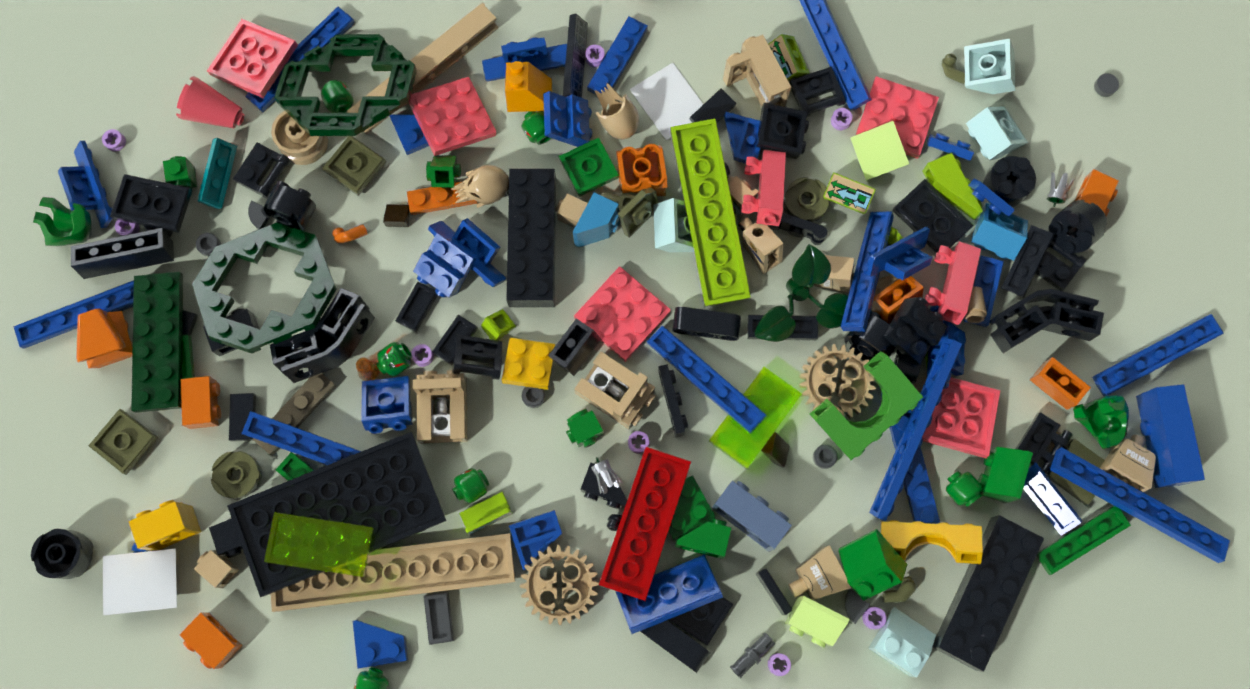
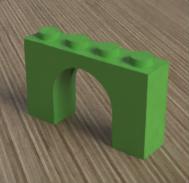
(897, 398)

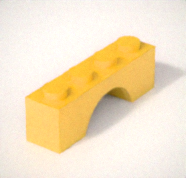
(961, 541)

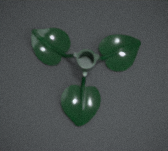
(808, 270)

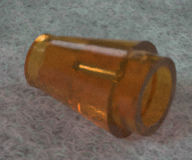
(371, 372)

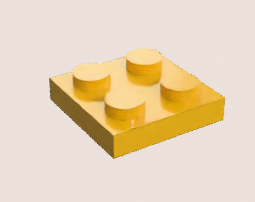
(528, 363)

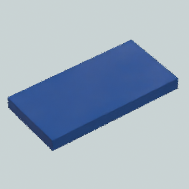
(672, 594)

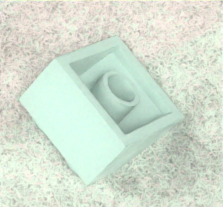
(990, 67)
(995, 132)
(672, 227)
(903, 643)

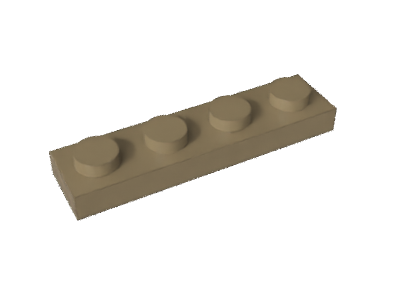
(301, 405)

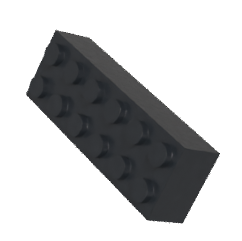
(531, 238)
(988, 593)

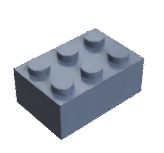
(752, 515)

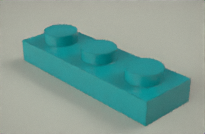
(217, 173)

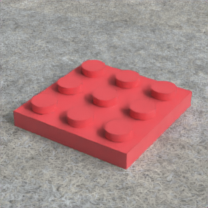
(252, 58)
(905, 106)
(451, 116)
(623, 313)
(964, 418)

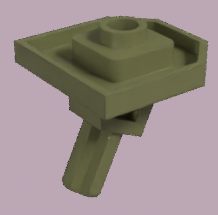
(634, 209)

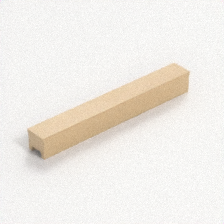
(444, 52)

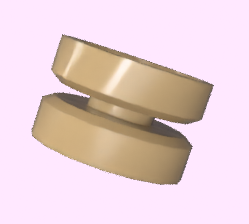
(296, 142)

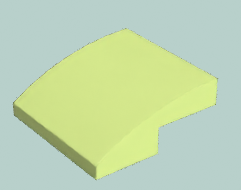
(879, 150)

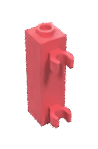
(771, 187)
(959, 281)

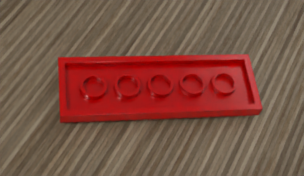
(645, 524)

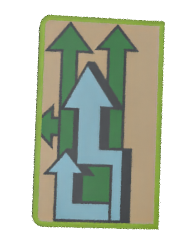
(789, 56)
(849, 193)
(485, 513)

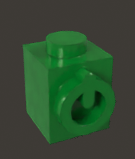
(443, 171)
(180, 172)
(584, 428)

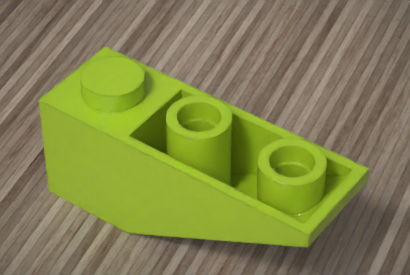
(950, 182)

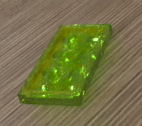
(774, 399)
(319, 544)

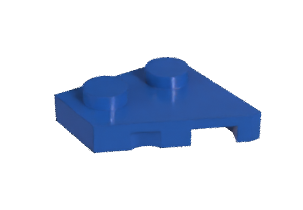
(409, 132)
(742, 136)
(534, 535)
(377, 645)

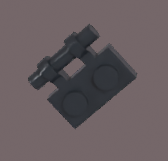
(1039, 436)

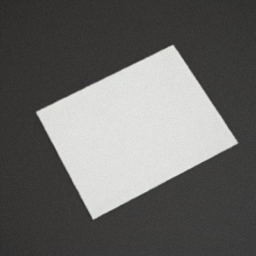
(667, 99)
(139, 582)

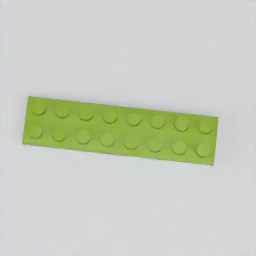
(710, 212)

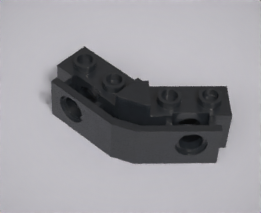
(1069, 316)
(327, 343)

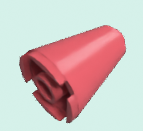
(208, 106)

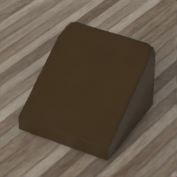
(396, 215)
(776, 450)

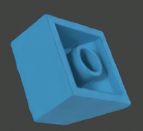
(596, 221)
(1000, 233)

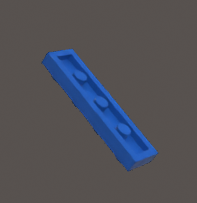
(618, 55)

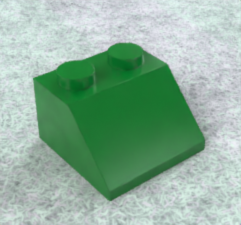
(1005, 474)
(707, 539)
(871, 564)

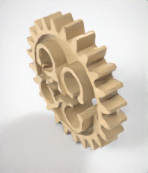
(856, 386)
(537, 585)

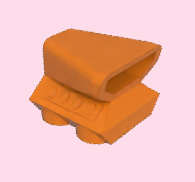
(642, 169)
(102, 338)

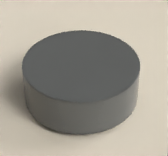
(1106, 85)
(206, 243)
(533, 397)
(825, 456)

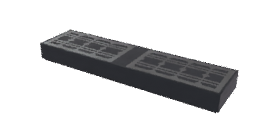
(575, 56)

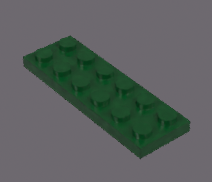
(157, 342)

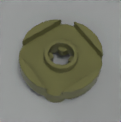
(809, 188)
(236, 461)

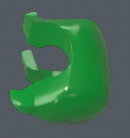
(66, 226)
(1105, 419)

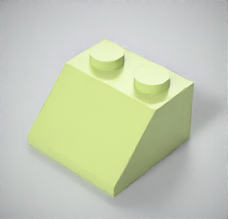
(816, 621)

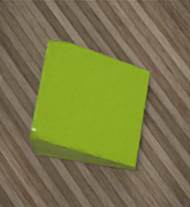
(497, 325)

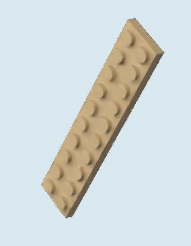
(408, 572)

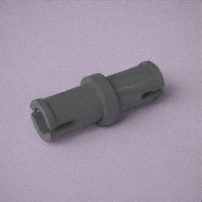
(752, 655)

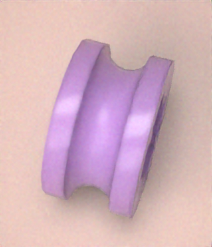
(594, 49)
(844, 113)
(107, 139)
(119, 228)
(425, 361)
(633, 436)
(870, 624)
(777, 672)

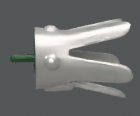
(1058, 195)
(605, 475)

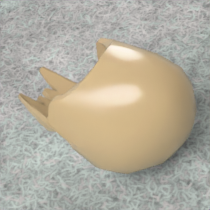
(621, 117)
(487, 182)

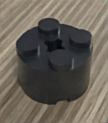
(1011, 179)
(289, 206)
(1078, 226)
(872, 340)
(49, 558)

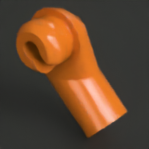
(341, 236)

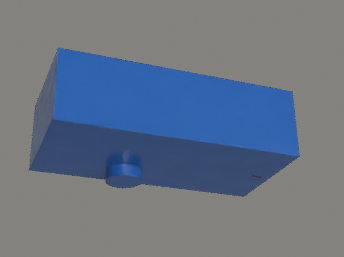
(1170, 436)

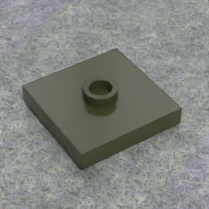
(354, 165)
(123, 441)
(1076, 491)

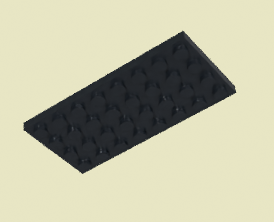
(373, 488)

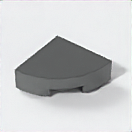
(256, 216)
(854, 606)

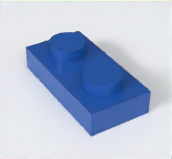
(942, 143)
(983, 193)

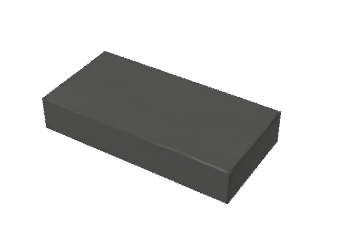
(438, 618)

